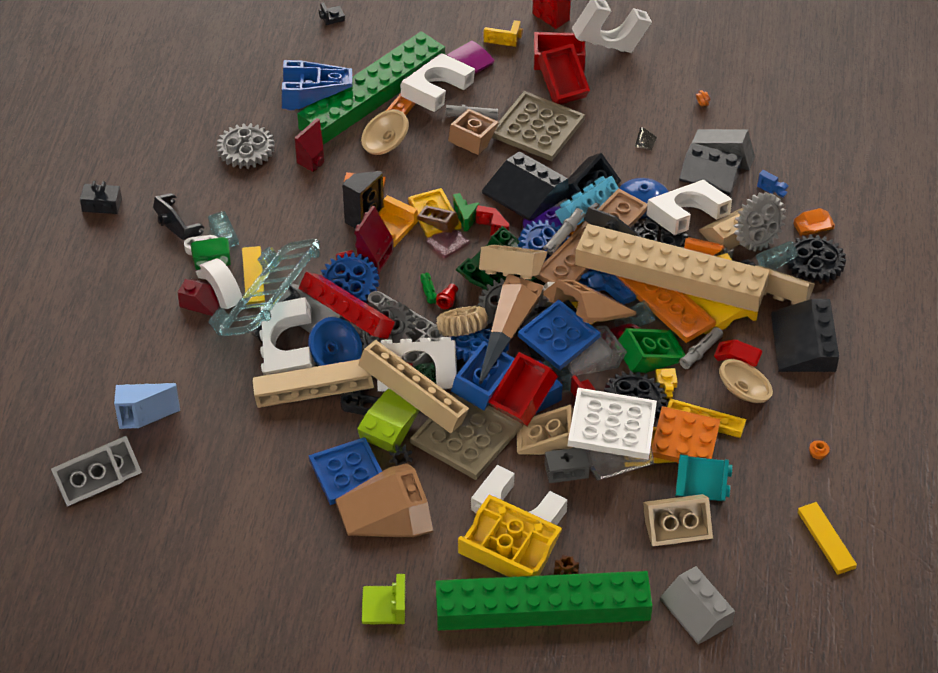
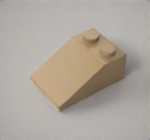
(546, 432)

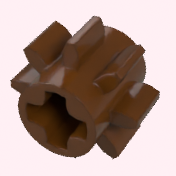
(566, 565)

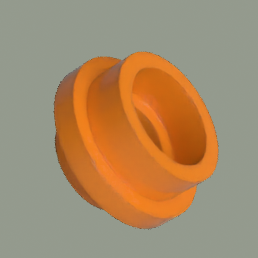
(703, 98)
(819, 449)

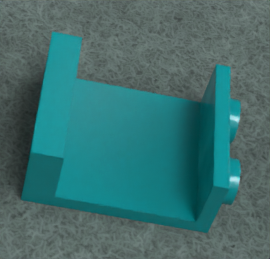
(704, 477)

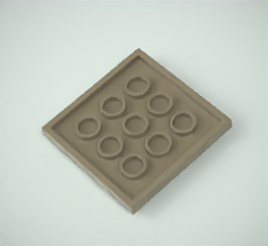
(538, 125)
(473, 443)

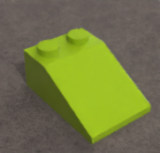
(388, 421)

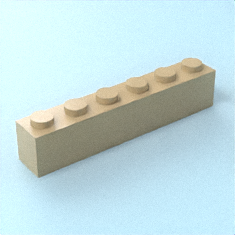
(311, 383)
(413, 386)

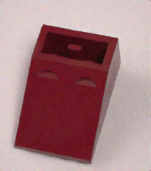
(374, 239)

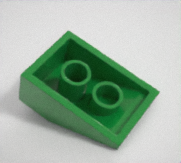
(650, 349)

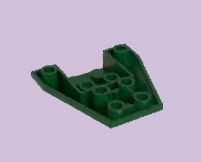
(470, 267)

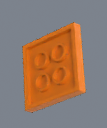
(684, 434)

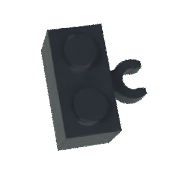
(100, 198)

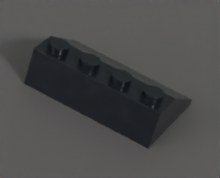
(526, 186)
(805, 337)

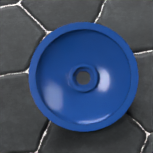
(643, 189)
(337, 335)

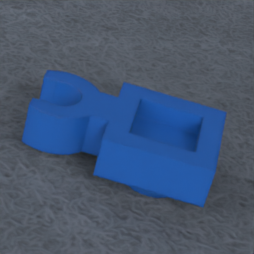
(770, 184)

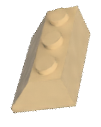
(722, 231)
(511, 260)
(787, 287)
(678, 519)

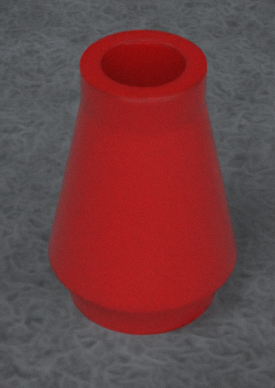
(446, 298)

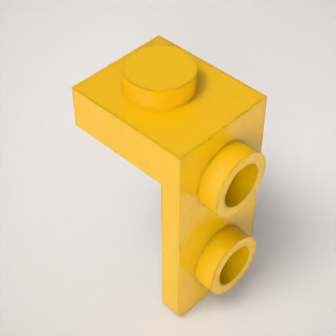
(504, 37)

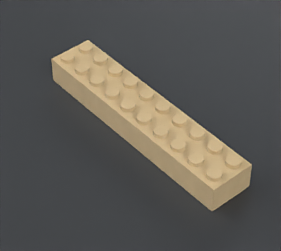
(672, 267)

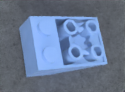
(144, 403)

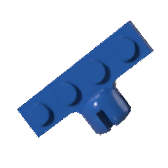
(610, 283)

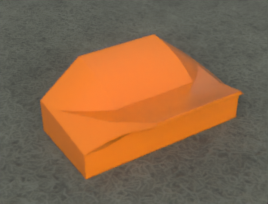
(813, 222)

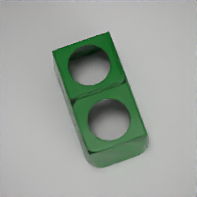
(209, 250)

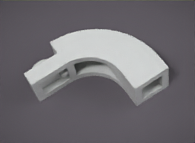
(222, 282)

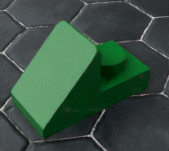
(465, 213)

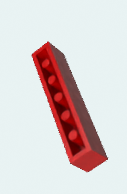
(346, 305)

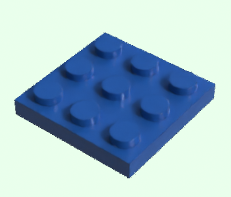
(559, 334)
(344, 467)

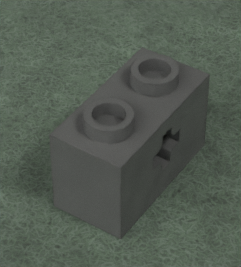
(566, 465)

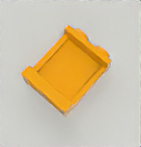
(398, 218)

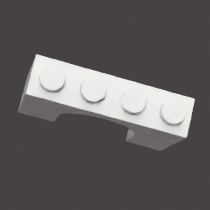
(622, 38)
(441, 68)
(667, 207)
(283, 316)
(441, 351)
(502, 481)

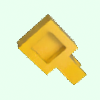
(667, 380)

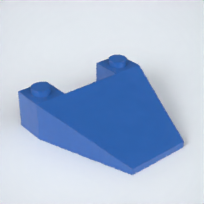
(311, 82)

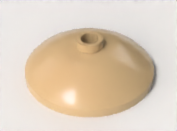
(385, 132)
(745, 381)

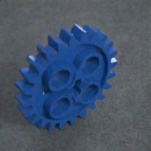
(538, 235)
(349, 280)
(468, 344)

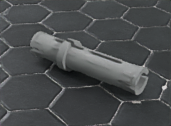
(459, 110)
(569, 225)
(696, 352)

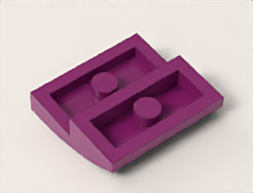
(473, 56)

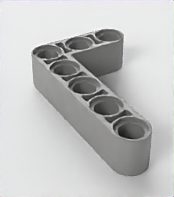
(424, 329)

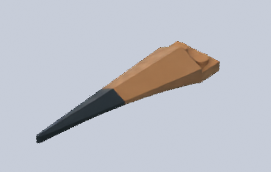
(514, 305)

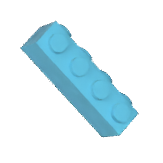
(592, 193)

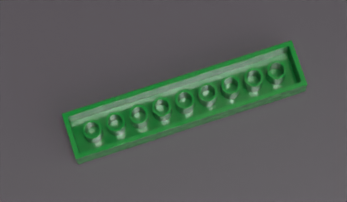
(370, 87)
(543, 600)

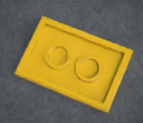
(433, 198)

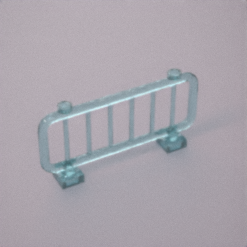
(269, 260)

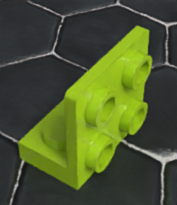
(384, 603)

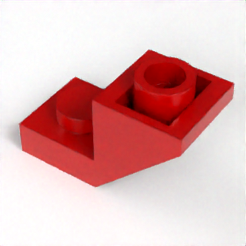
(491, 217)
(739, 351)

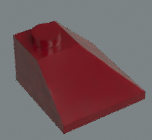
(310, 146)
(198, 297)

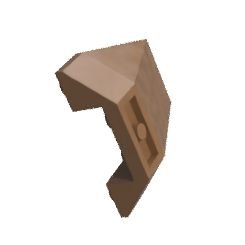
(592, 304)
(387, 505)

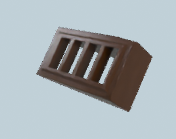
(449, 221)

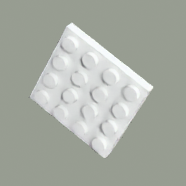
(612, 423)

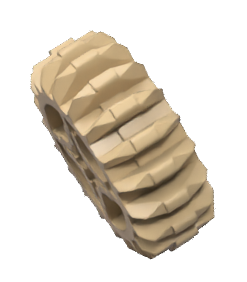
(462, 321)

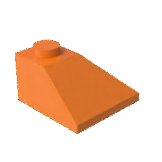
(703, 246)

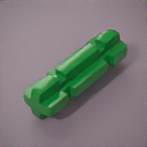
(428, 288)

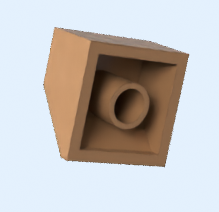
(472, 131)

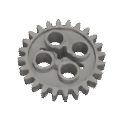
(245, 146)
(760, 221)

